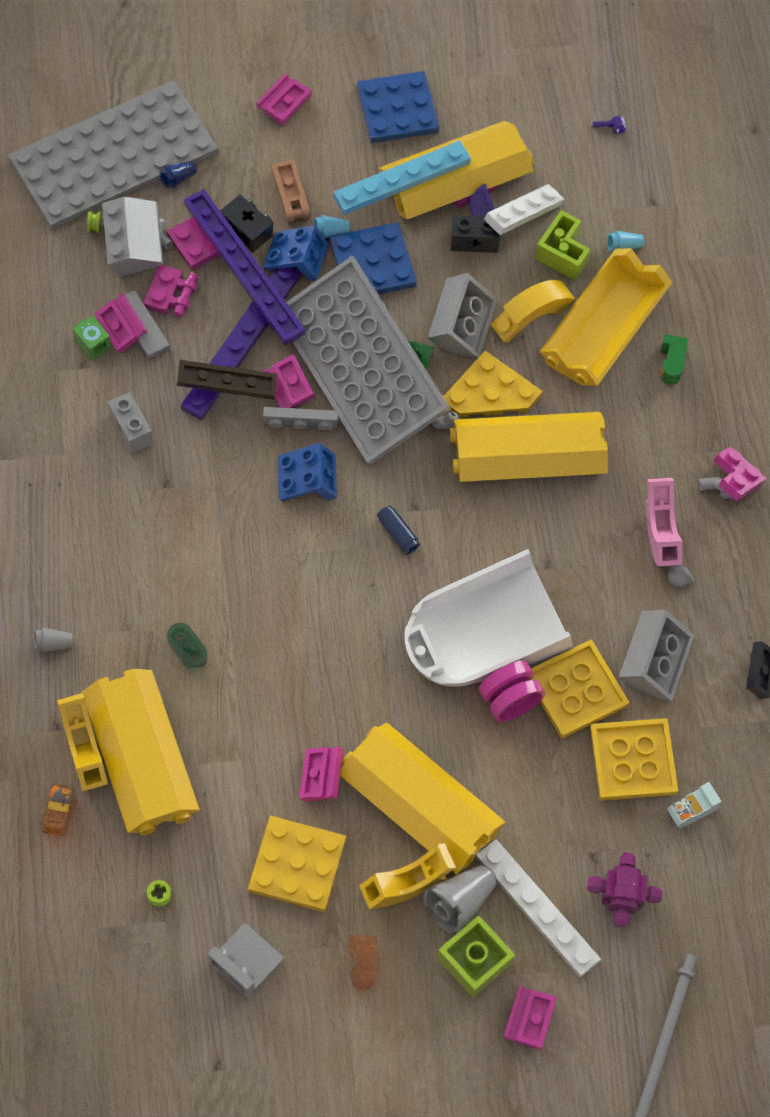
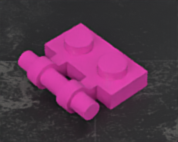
(163, 289)

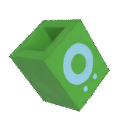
(91, 338)

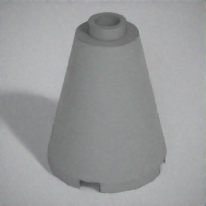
(459, 897)

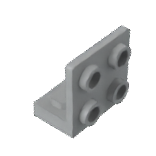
(245, 960)

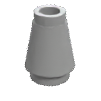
(52, 640)

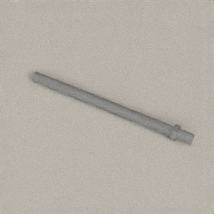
(685, 974)

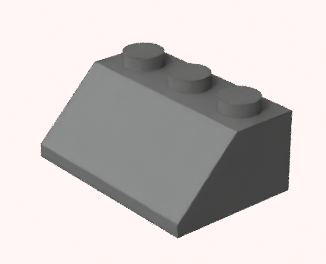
(132, 235)
(462, 317)
(657, 655)

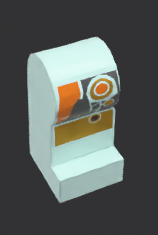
(695, 806)

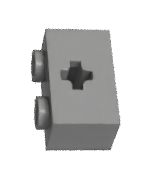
(130, 423)

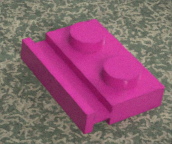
(284, 99)
(121, 323)
(291, 383)
(321, 773)
(530, 1018)

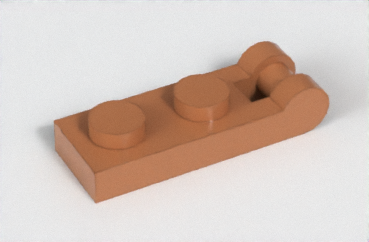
(290, 190)

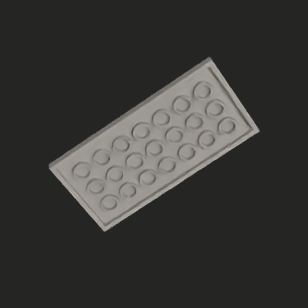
(111, 154)
(364, 361)

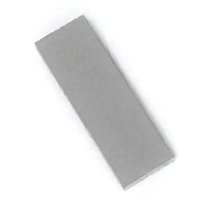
(154, 341)

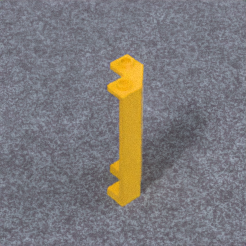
(495, 156)
(605, 318)
(529, 446)
(140, 751)
(420, 795)

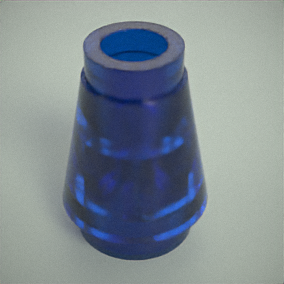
(177, 173)

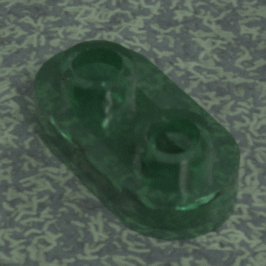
(188, 647)

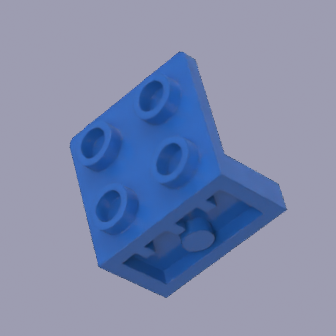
(300, 248)
(307, 472)

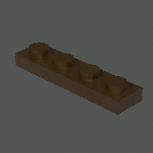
(226, 379)

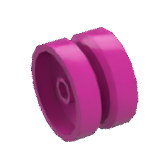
(511, 691)

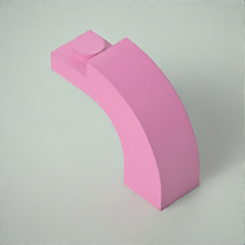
(661, 523)

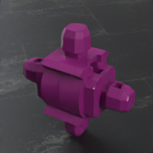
(624, 890)

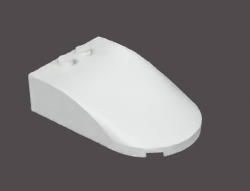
(485, 624)

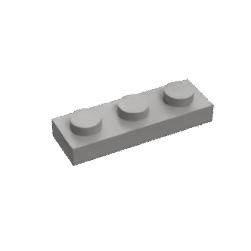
(300, 418)

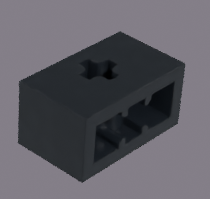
(248, 222)
(473, 235)

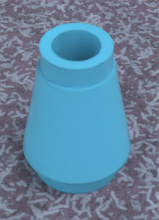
(331, 226)
(624, 240)

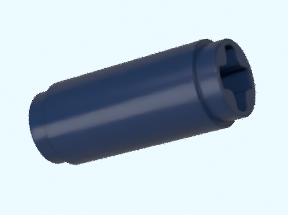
(398, 529)

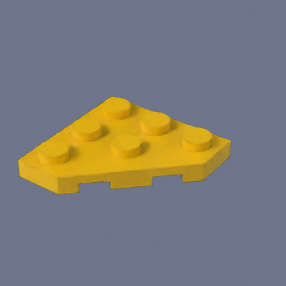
(491, 389)

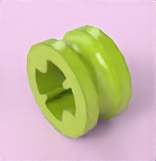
(94, 222)
(166, 895)

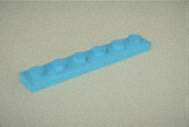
(401, 177)

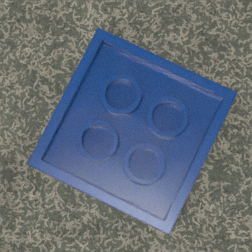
(397, 107)
(380, 254)

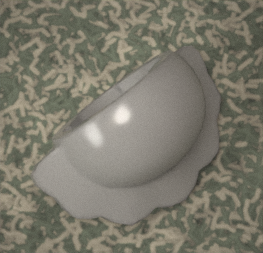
(680, 576)

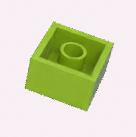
(475, 956)

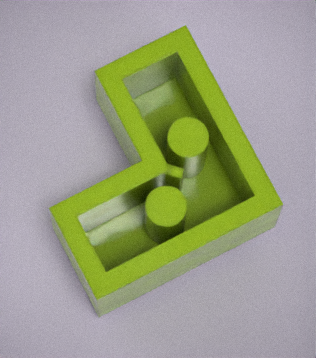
(560, 249)

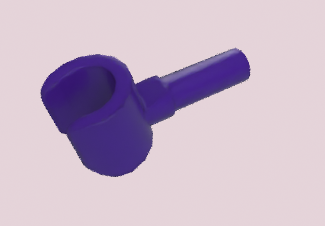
(616, 122)

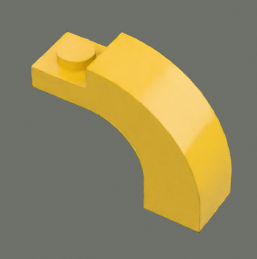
(538, 300)
(82, 742)
(409, 881)

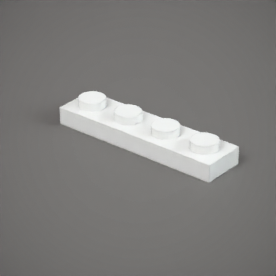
(524, 209)

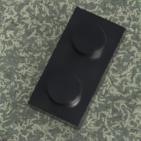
(759, 670)

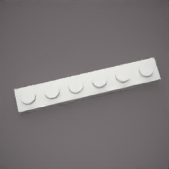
(539, 909)

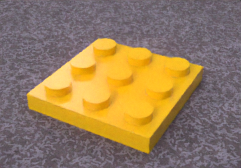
(578, 689)
(633, 759)
(297, 863)

